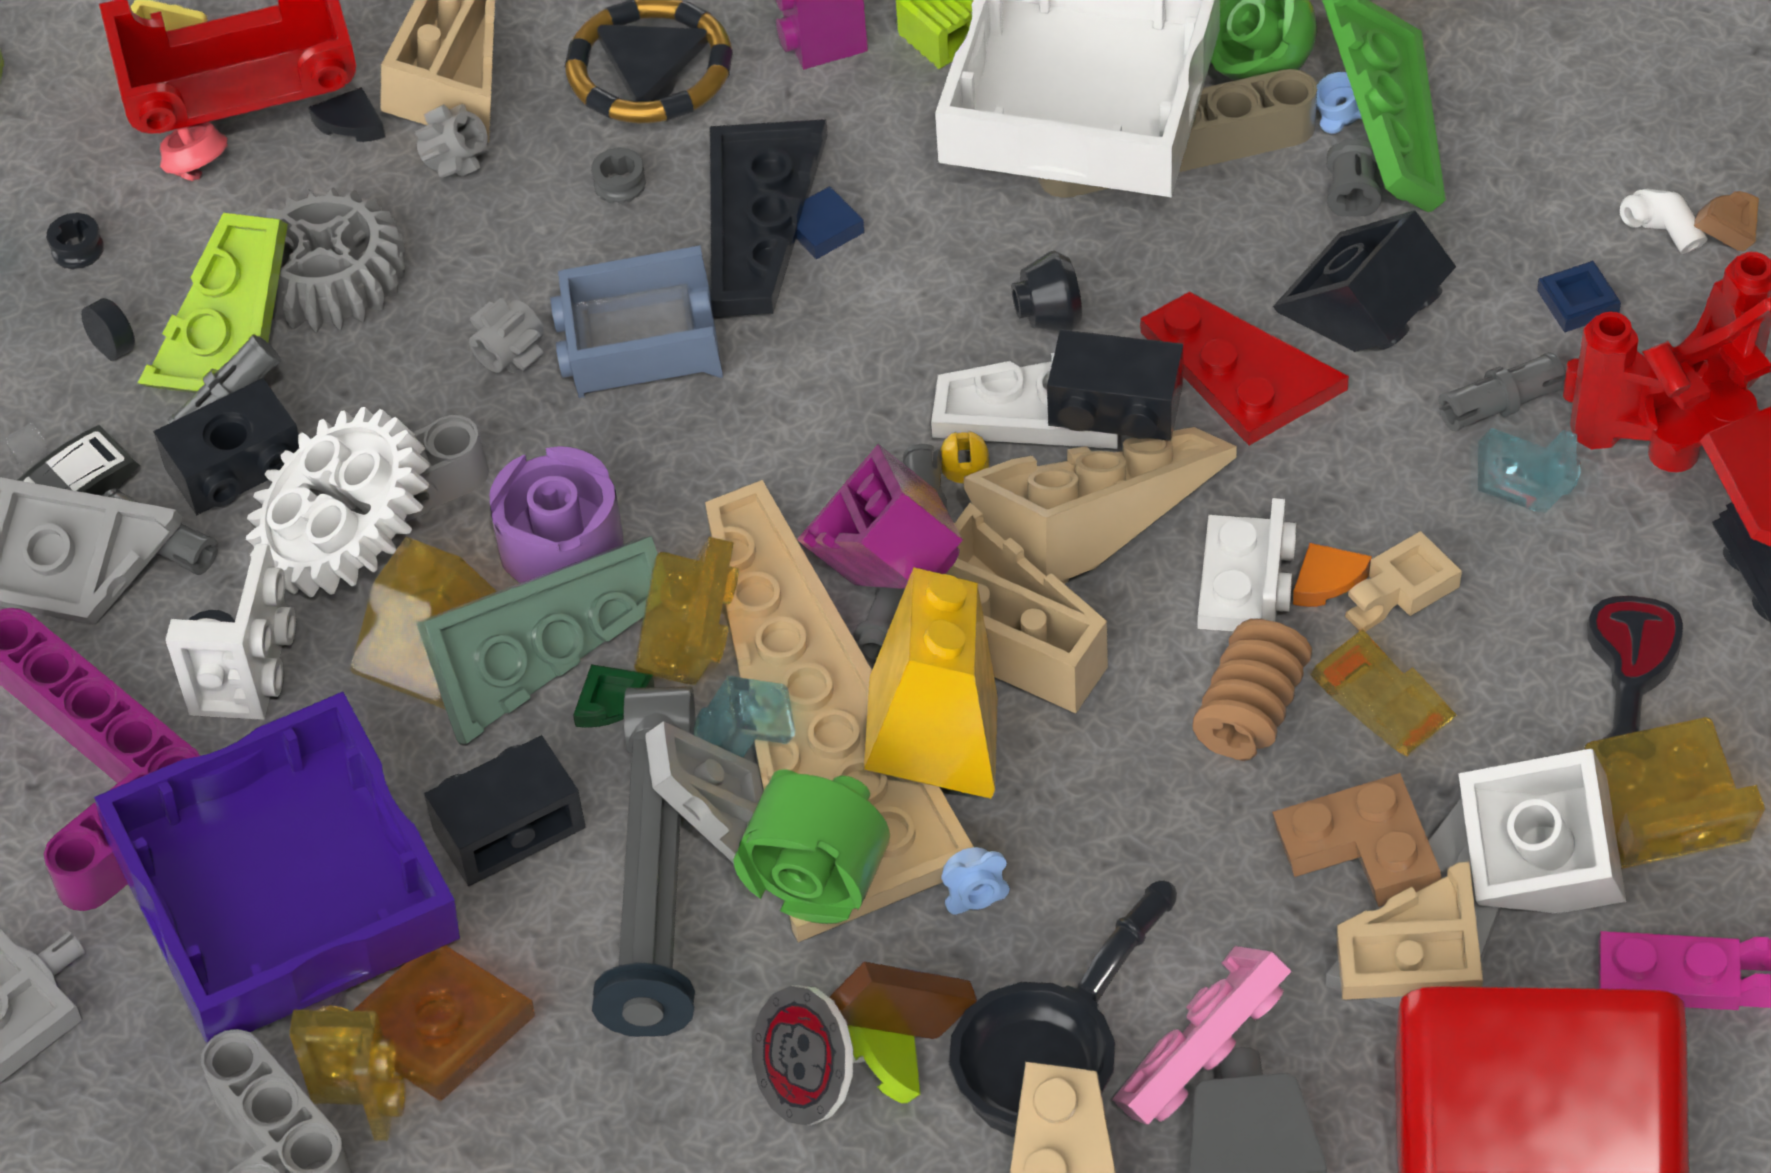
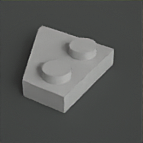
(704, 784)

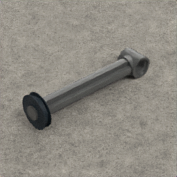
(644, 990)

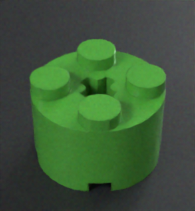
(813, 845)

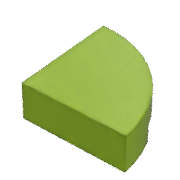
(890, 1058)

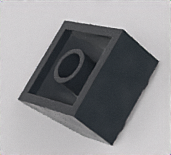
(1369, 283)

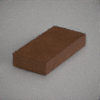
(902, 1000)

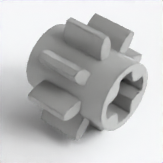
(452, 140)
(506, 336)

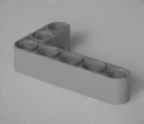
(262, 1095)

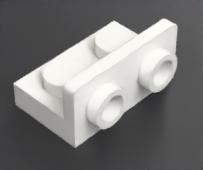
(1244, 569)

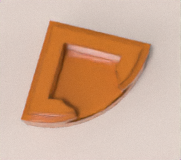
(1328, 574)

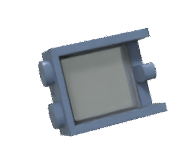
(636, 321)

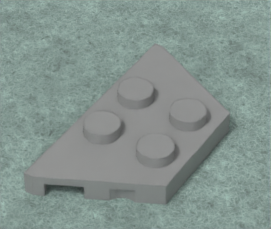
(74, 549)

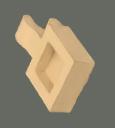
(1405, 575)

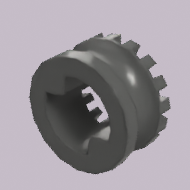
(616, 187)

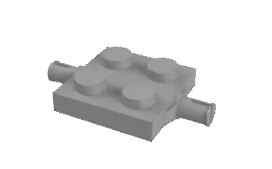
(31, 1004)

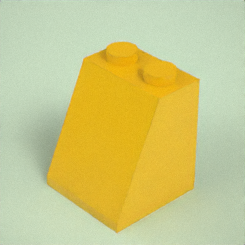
(935, 690)

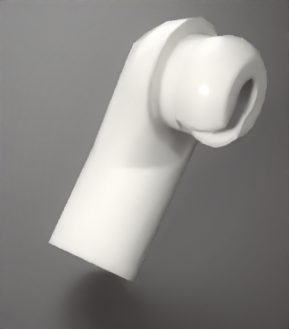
(1663, 211)

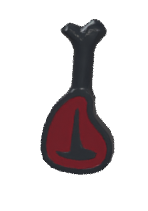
(1640, 645)

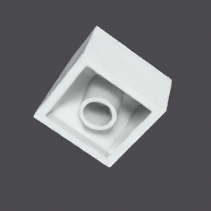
(1542, 834)

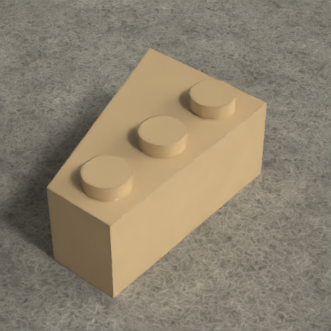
(1034, 624)

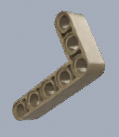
(1238, 122)

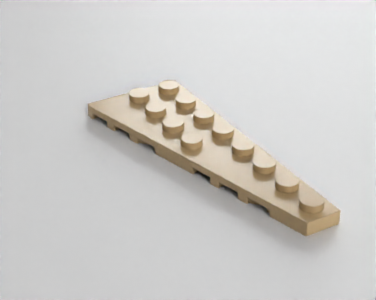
(795, 637)

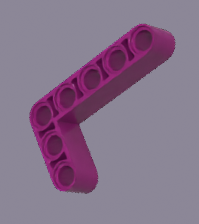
(100, 724)

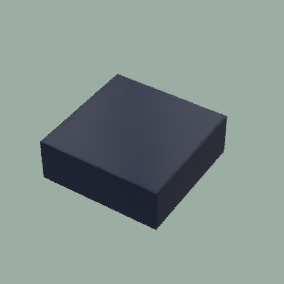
(827, 223)
(1577, 295)

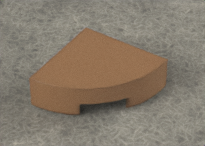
(1730, 219)

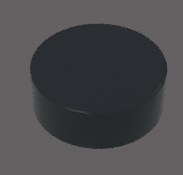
(108, 328)

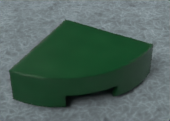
(605, 694)

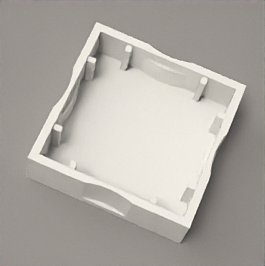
(1078, 90)

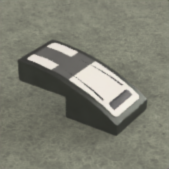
(85, 464)

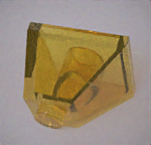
(410, 588)

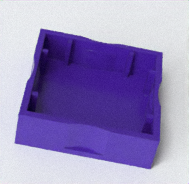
(277, 869)

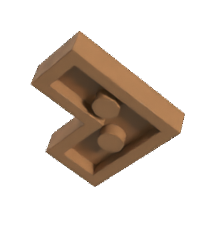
(1361, 823)

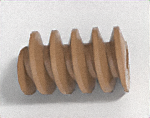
(1251, 688)

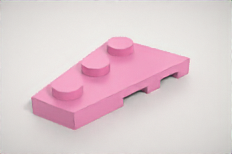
(1214, 1014)

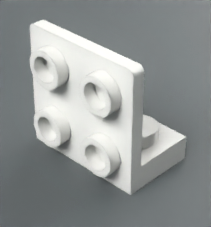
(236, 665)

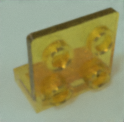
(1674, 793)

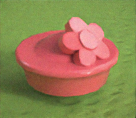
(191, 149)

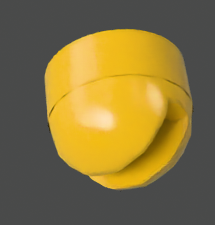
(963, 441)

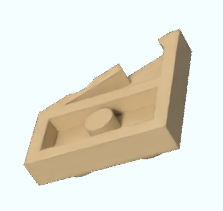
(1413, 941)

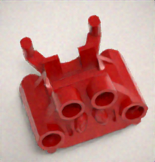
(1680, 390)

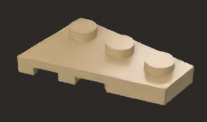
(1061, 1123)

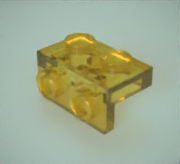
(684, 612)
(349, 1063)

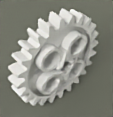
(356, 463)

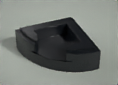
(348, 116)

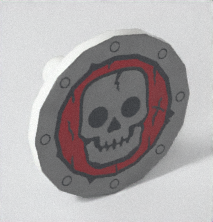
(802, 1055)

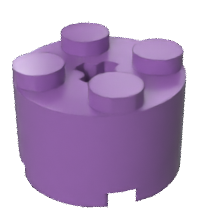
(553, 512)

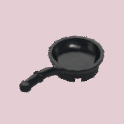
(1046, 1023)

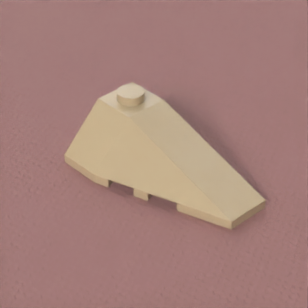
(1096, 501)

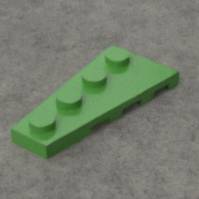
(1393, 96)

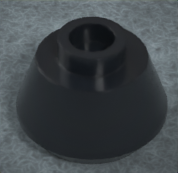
(1048, 293)

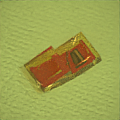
(1376, 692)

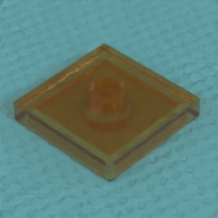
(446, 1018)

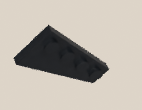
(755, 203)

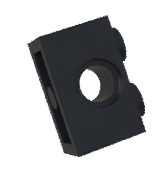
(227, 446)

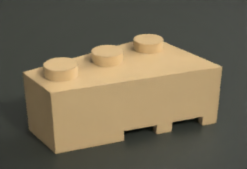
(440, 60)

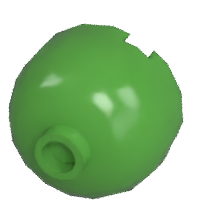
(1263, 36)

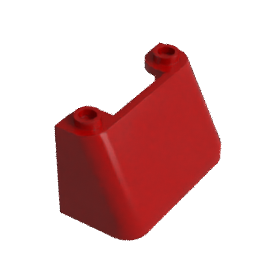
(225, 63)
(1541, 1081)

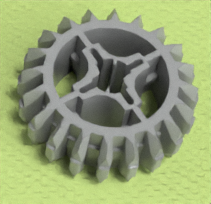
(324, 268)

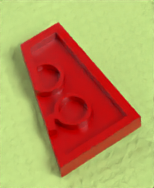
(1240, 369)

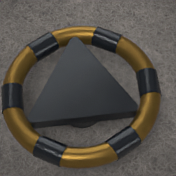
(649, 59)

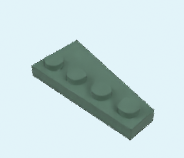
(520, 638)

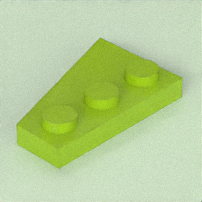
(225, 305)

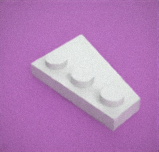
(1004, 406)

